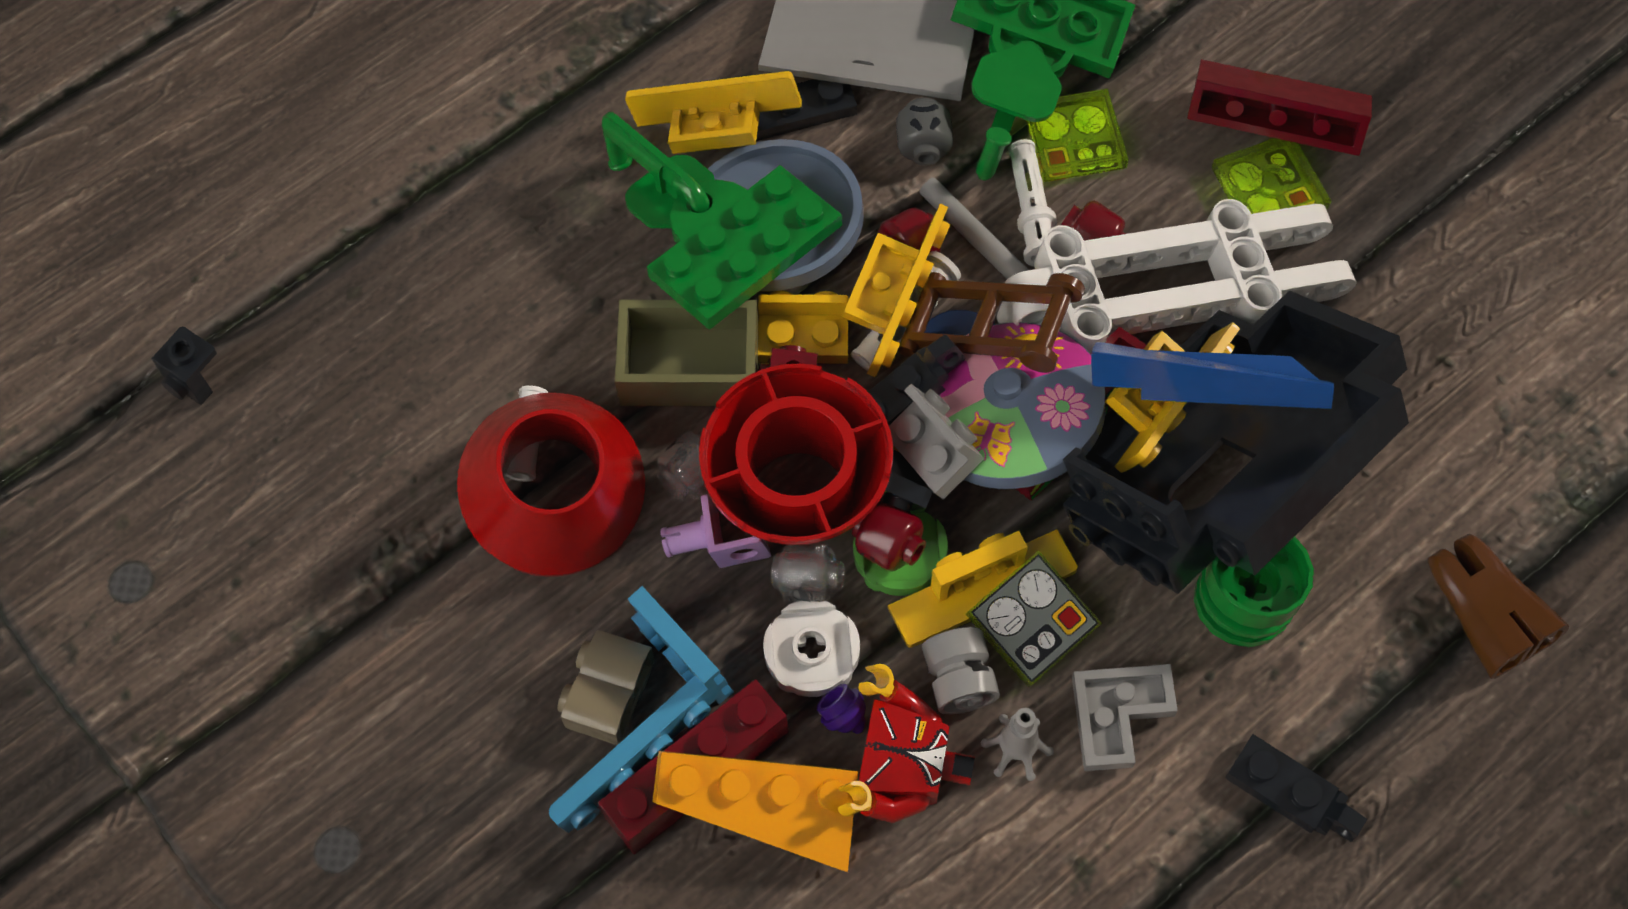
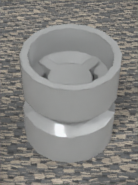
(958, 663)

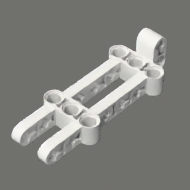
(1226, 240)

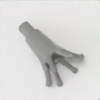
(1018, 741)

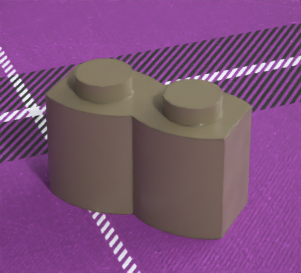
(607, 687)

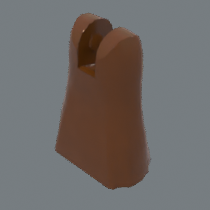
(1494, 607)

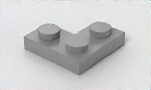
(1109, 701)

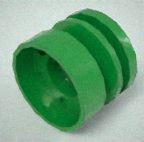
(1272, 602)

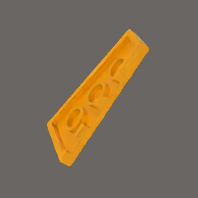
(763, 800)

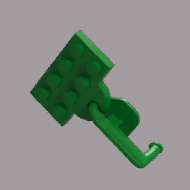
(1029, 52)
(724, 234)

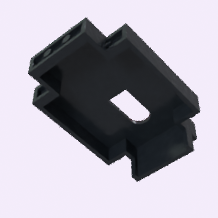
(1296, 452)

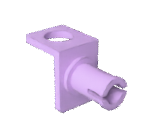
(708, 535)

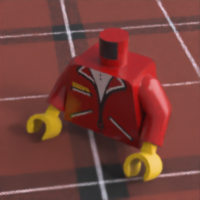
(902, 754)

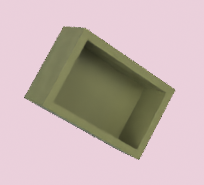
(675, 359)

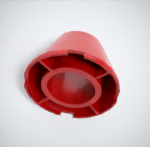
(789, 413)
(552, 539)

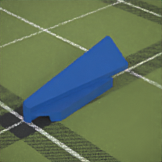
(1210, 377)

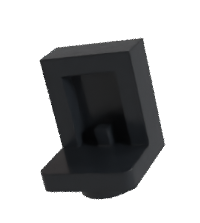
(182, 361)
(906, 487)

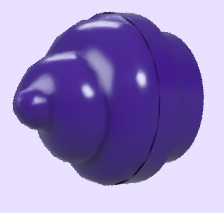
(843, 710)

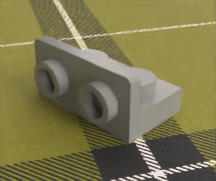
(933, 444)

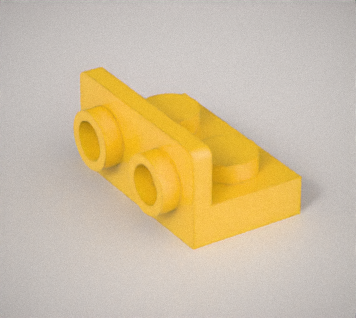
(806, 322)

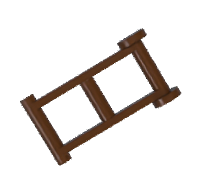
(1035, 355)

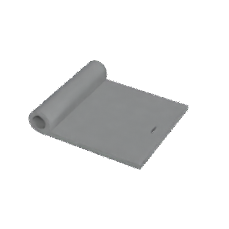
(871, 44)

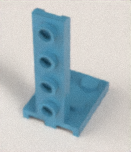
(684, 708)

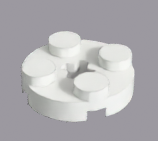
(796, 671)

